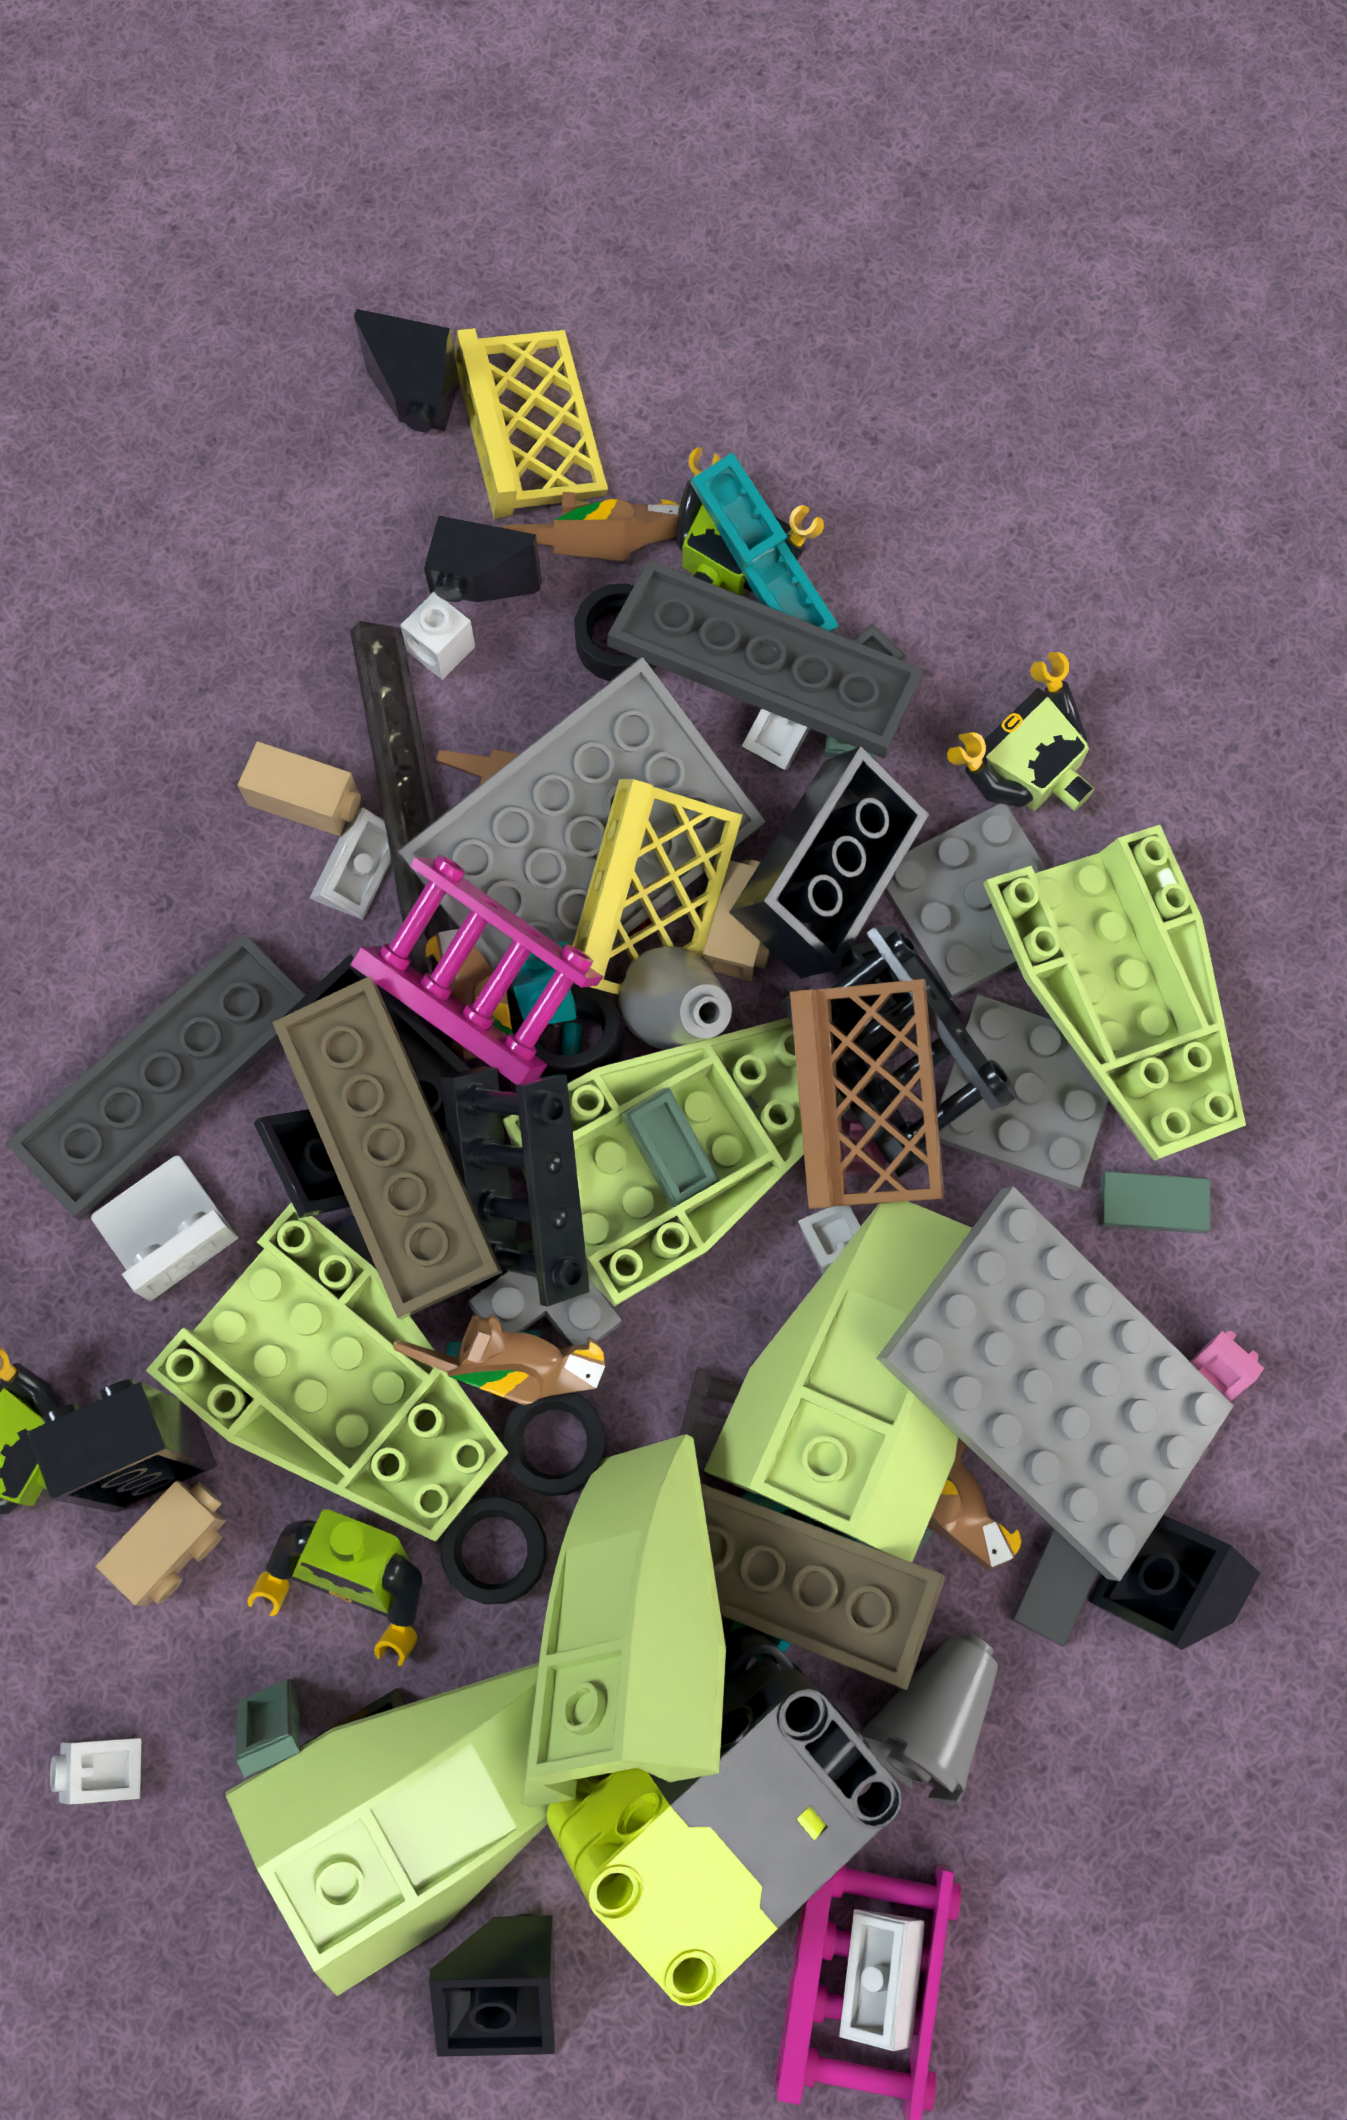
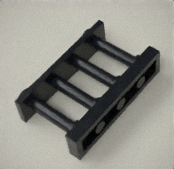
(986, 1077)
(547, 1155)

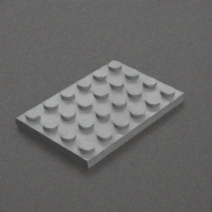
(541, 818)
(1057, 1382)

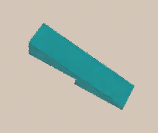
(759, 543)

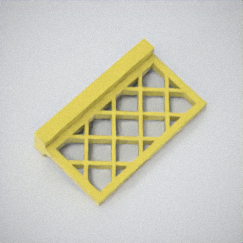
(492, 436)
(615, 873)

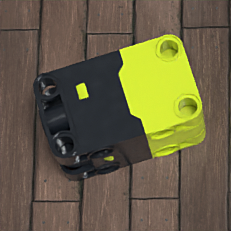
(721, 1860)

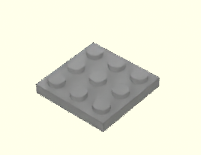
(946, 904)
(1055, 1105)

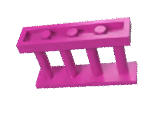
(431, 993)
(812, 2002)

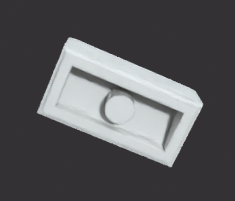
(355, 866)
(882, 1979)

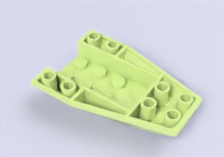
(1129, 985)
(625, 1218)
(310, 1380)
(830, 1422)
(630, 1632)
(393, 1822)

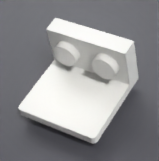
(163, 1228)

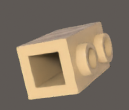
(299, 789)
(730, 945)
(162, 1542)

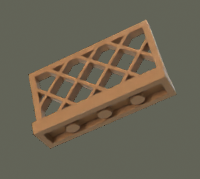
(820, 1098)

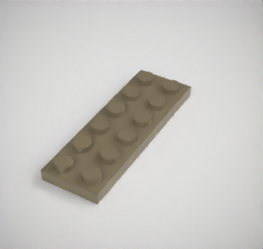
(386, 1148)
(819, 1588)

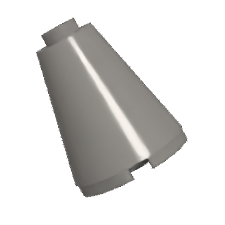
(673, 998)
(937, 1722)

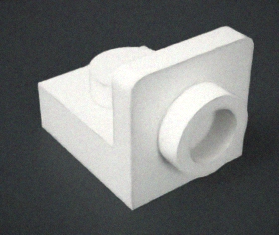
(775, 738)
(829, 1233)
(97, 1771)

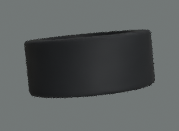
(598, 604)
(608, 1049)
(554, 1484)
(452, 1551)

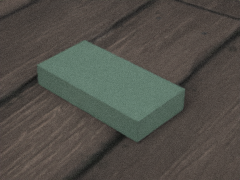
(669, 1147)
(1155, 1202)
(267, 1727)

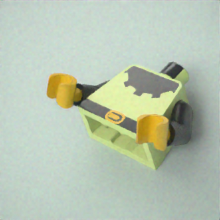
(1032, 748)

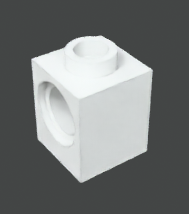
(438, 635)

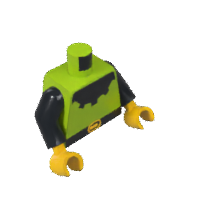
(704, 548)
(22, 1405)
(351, 1564)

